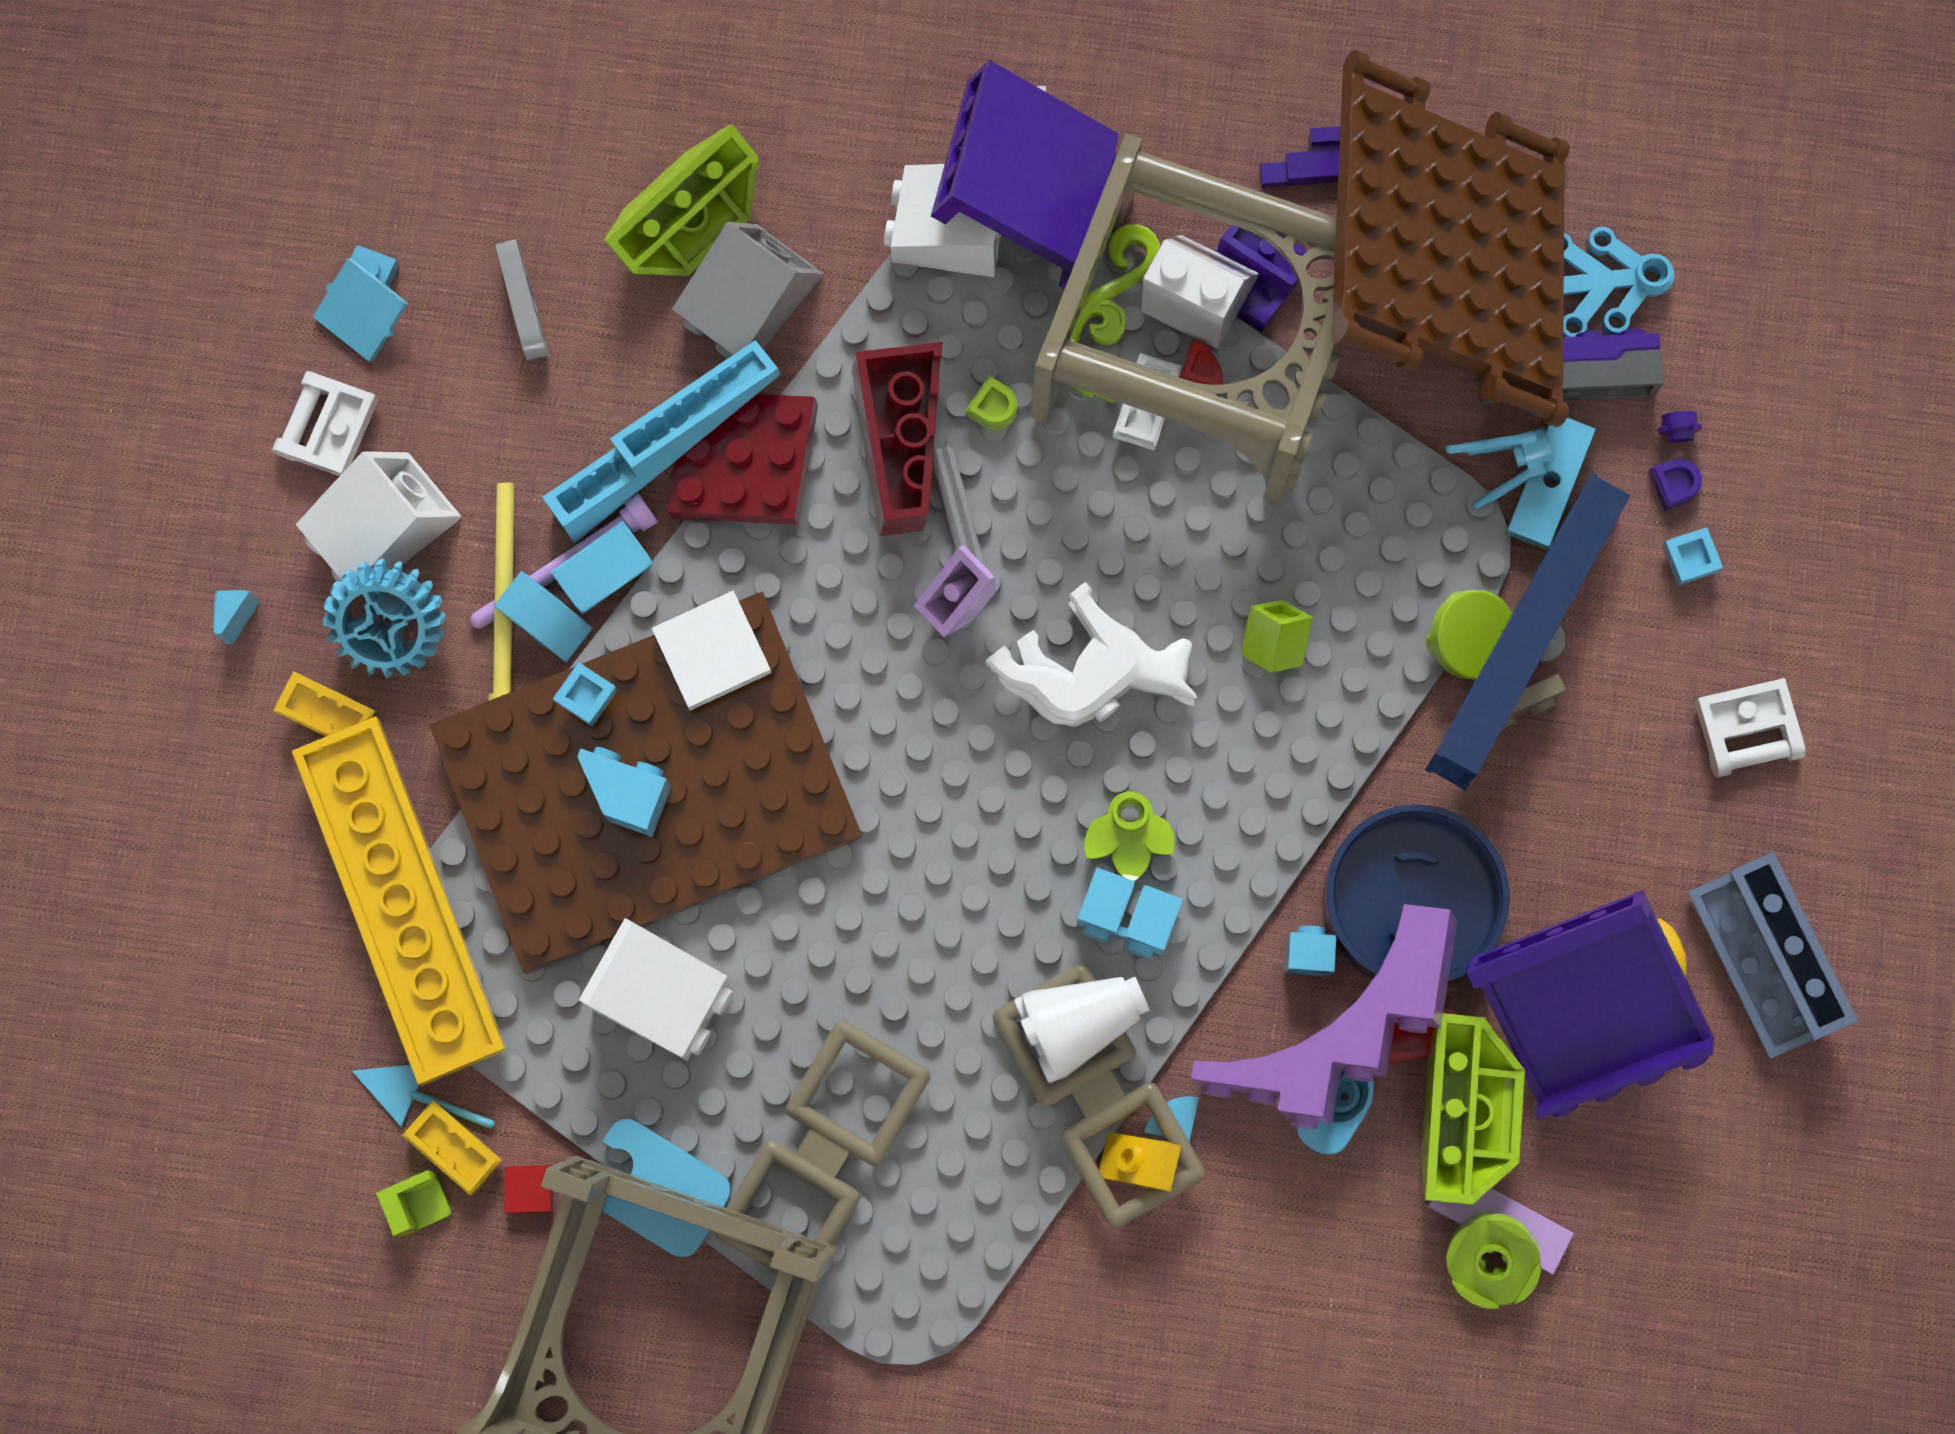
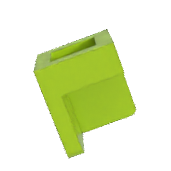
(1276, 636)
(414, 1203)

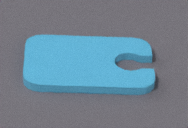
(673, 1168)

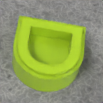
(993, 405)

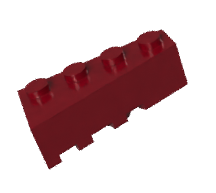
(898, 425)

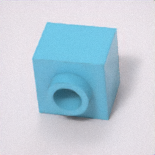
(1310, 952)

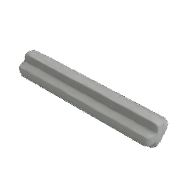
(955, 501)

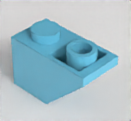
(626, 793)

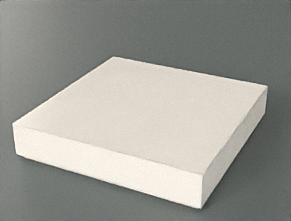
(711, 650)

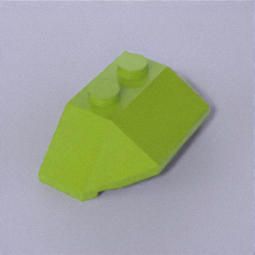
(687, 207)
(1469, 1111)

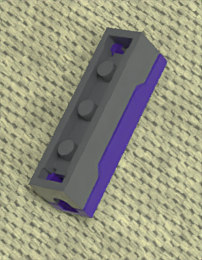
(1609, 366)

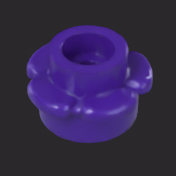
(1679, 426)

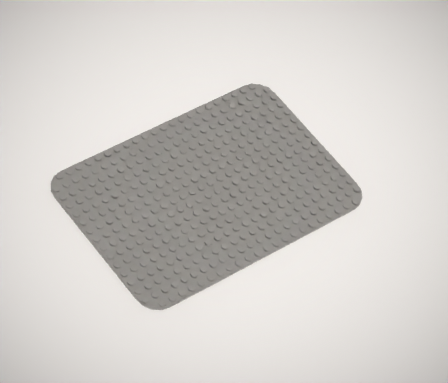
(984, 803)

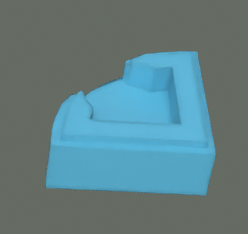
(1184, 1111)

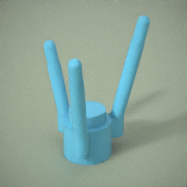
(1528, 449)

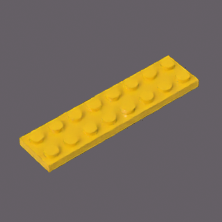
(399, 901)

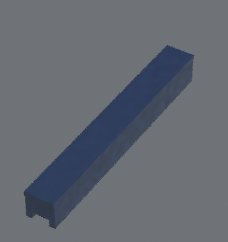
(1528, 633)

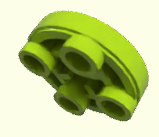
(1466, 631)

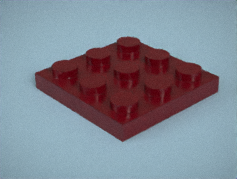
(749, 464)

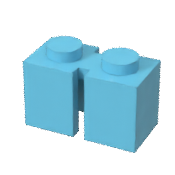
(1107, 903)

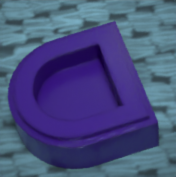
(1676, 482)

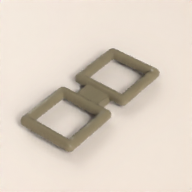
(1101, 1105)
(828, 1143)

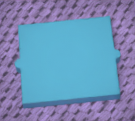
(360, 309)

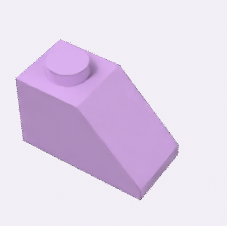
(957, 593)

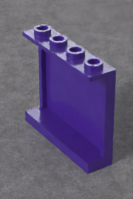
(1025, 166)
(1594, 1005)

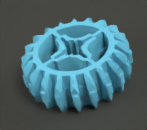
(391, 648)

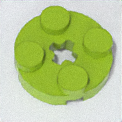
(1500, 1286)

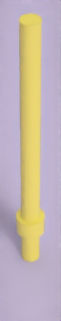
(503, 579)

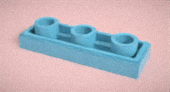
(1542, 506)

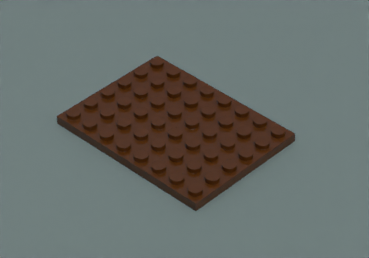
(743, 799)

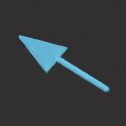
(397, 1088)

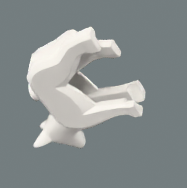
(1103, 672)

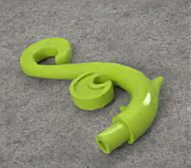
(1098, 301)

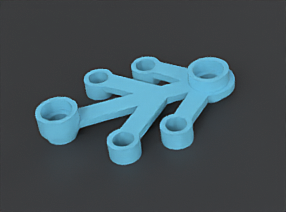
(1601, 281)

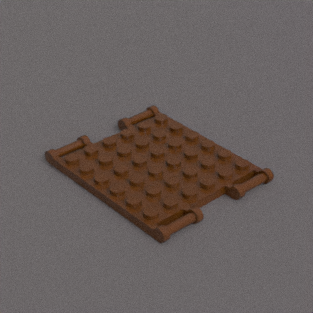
(1450, 241)

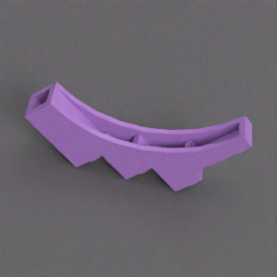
(1307, 1075)

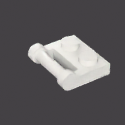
(337, 428)
(1746, 713)

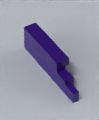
(1307, 167)

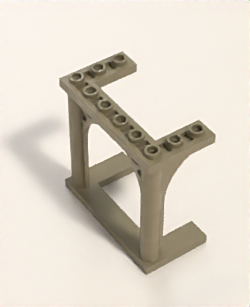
(1265, 435)
(585, 1191)

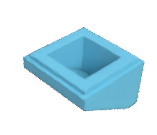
(232, 613)

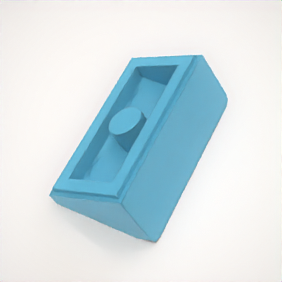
(602, 567)

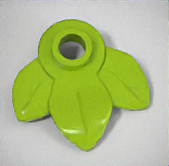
(1129, 842)

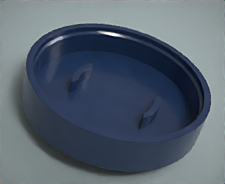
(1420, 860)

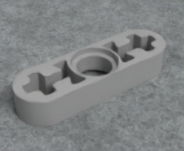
(522, 299)

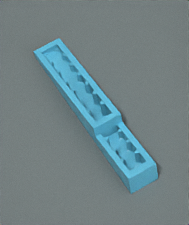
(659, 440)

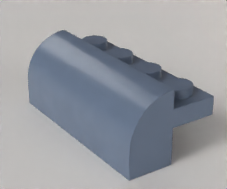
(1772, 955)

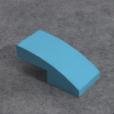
(543, 617)

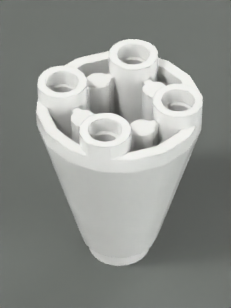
(1078, 1021)

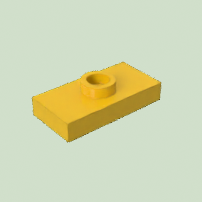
(319, 706)
(452, 1148)
(1139, 1161)

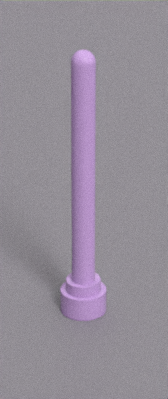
(636, 517)

